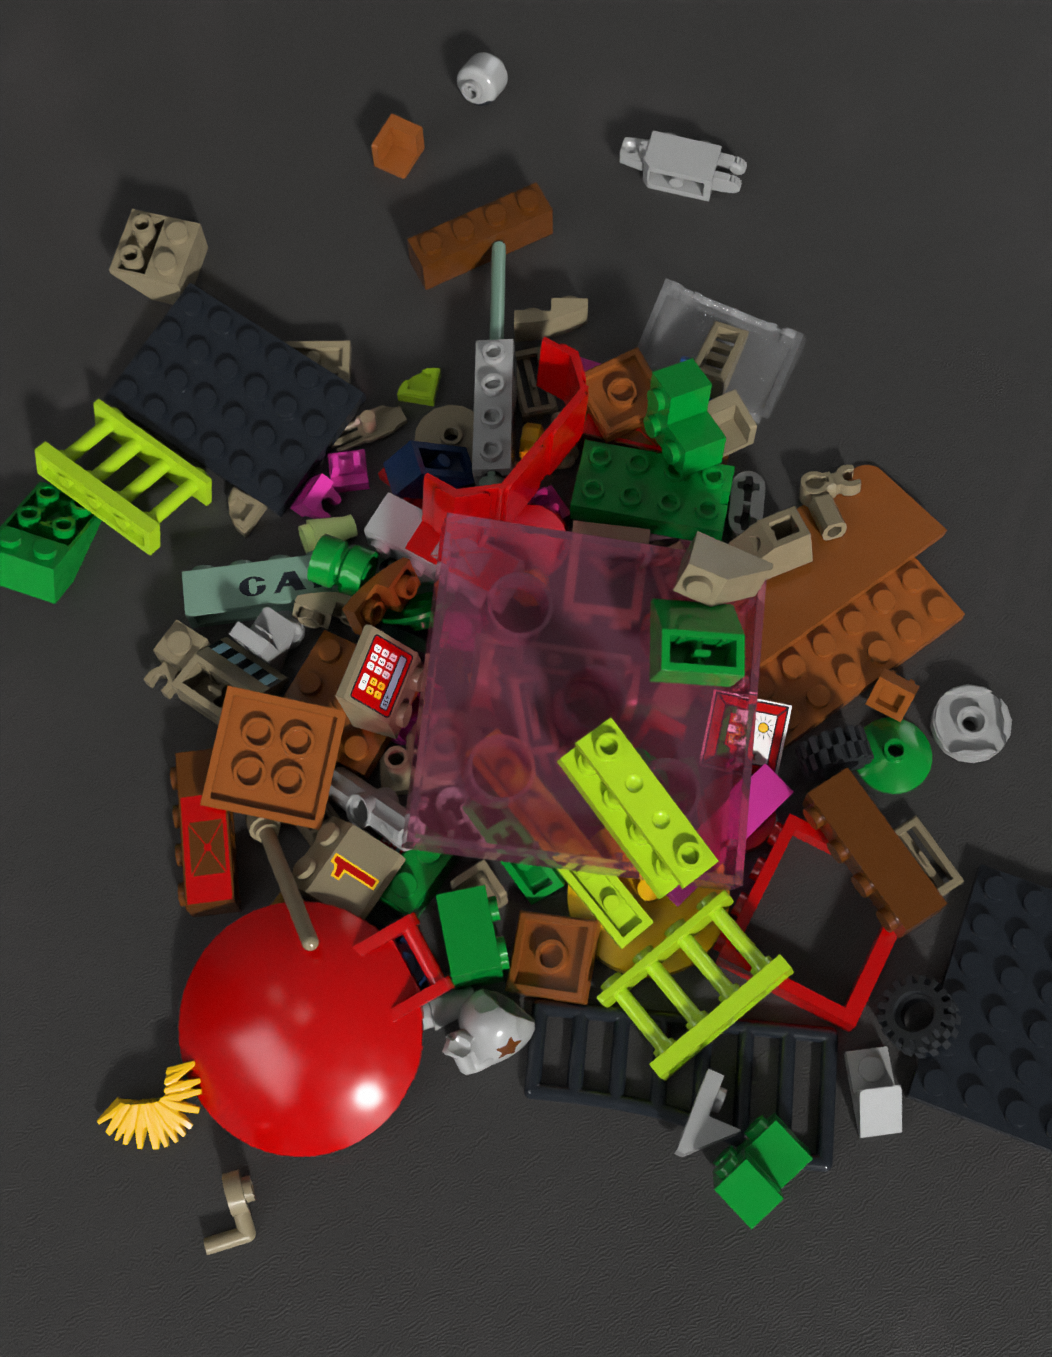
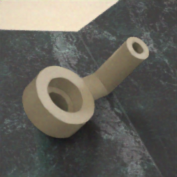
(238, 1193)

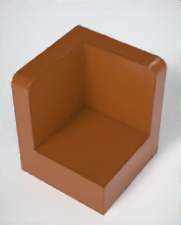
(398, 146)

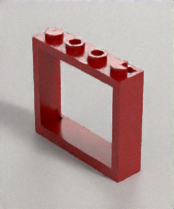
(791, 991)

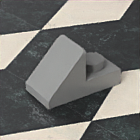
(267, 637)
(873, 1092)
(700, 1128)

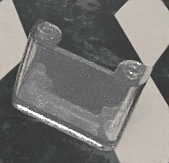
(682, 324)

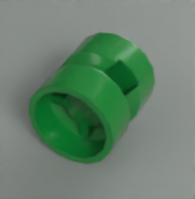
(339, 565)

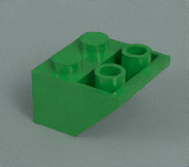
(695, 643)

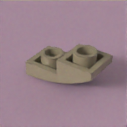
(565, 316)
(318, 608)

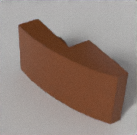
(384, 591)

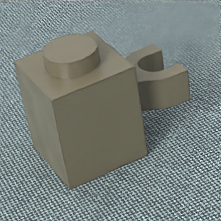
(174, 653)

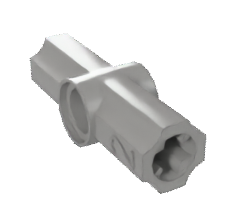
(368, 806)

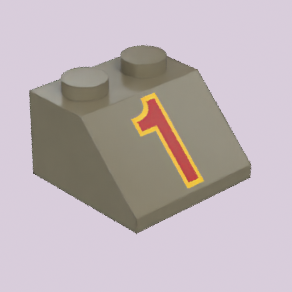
(346, 868)

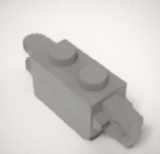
(683, 165)

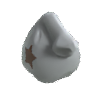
(489, 1031)

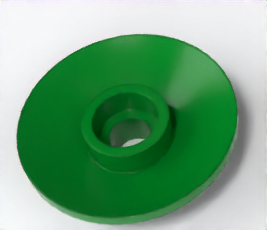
(415, 613)
(893, 773)

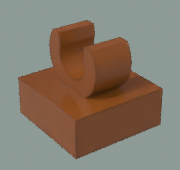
(892, 694)

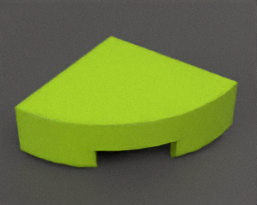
(421, 387)

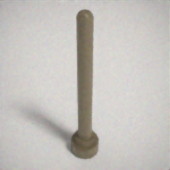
(266, 833)

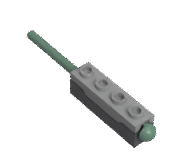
(495, 388)

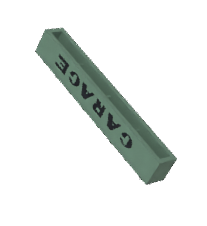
(247, 587)

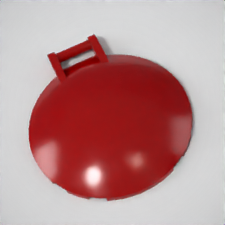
(305, 1043)

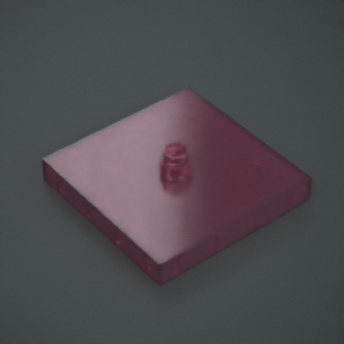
(529, 654)

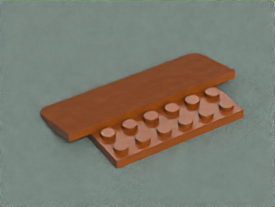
(853, 606)

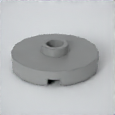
(975, 705)

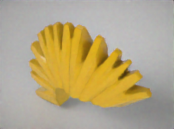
(158, 1116)

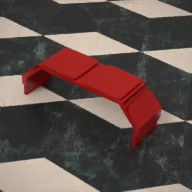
(562, 376)

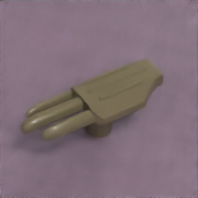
(371, 426)

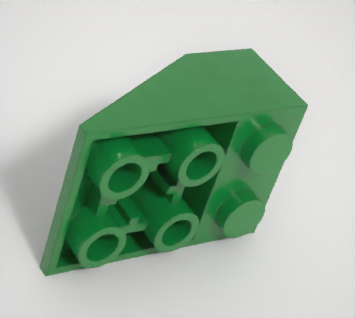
(45, 543)

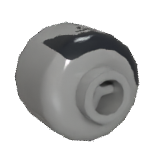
(482, 79)

